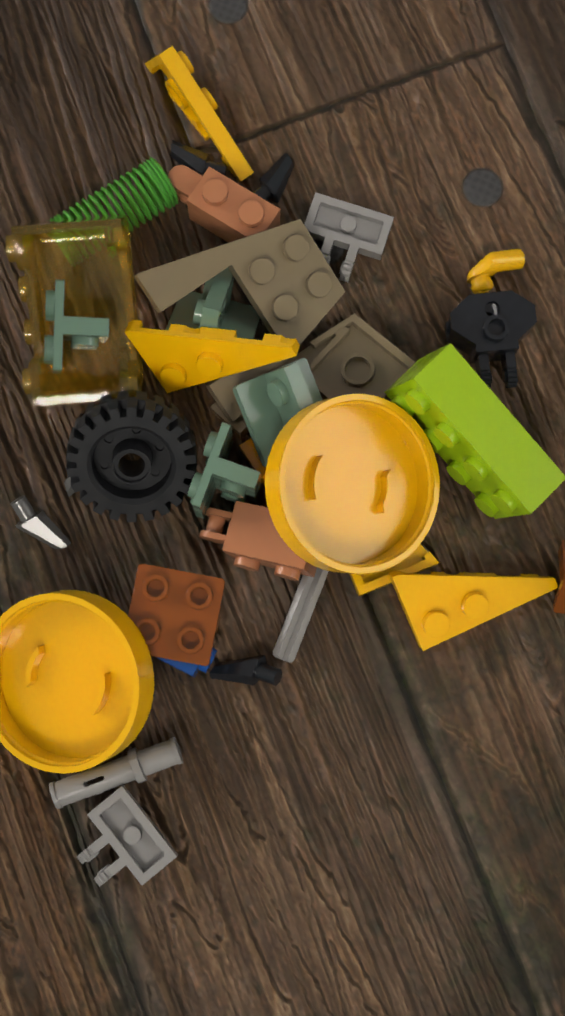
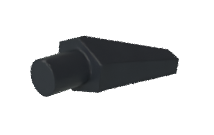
(195, 159)
(275, 179)
(247, 671)

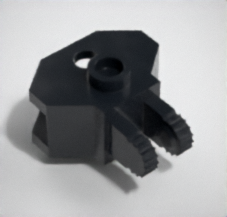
(492, 336)

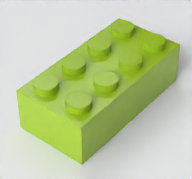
(476, 435)

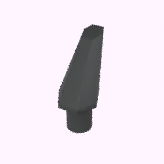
(38, 524)

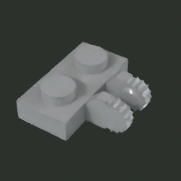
(349, 228)
(131, 836)

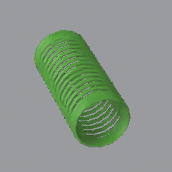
(157, 186)

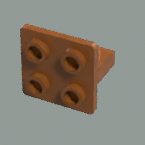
(177, 612)

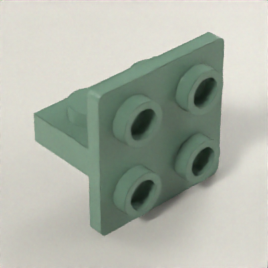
(216, 309)
(81, 331)
(273, 400)
(231, 478)

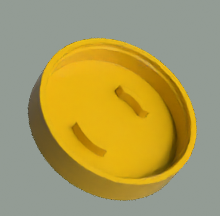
(352, 484)
(71, 681)

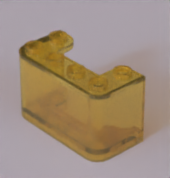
(99, 283)

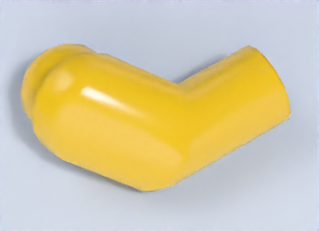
(492, 263)

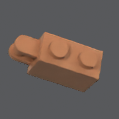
(222, 204)
(254, 541)

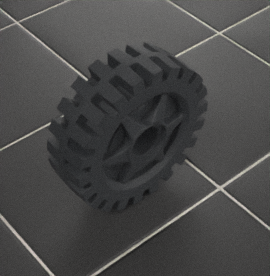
(139, 428)

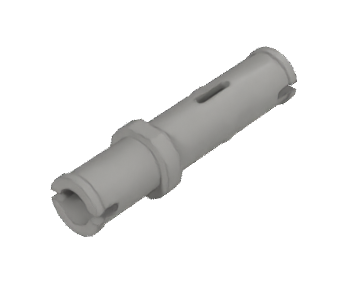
(120, 771)

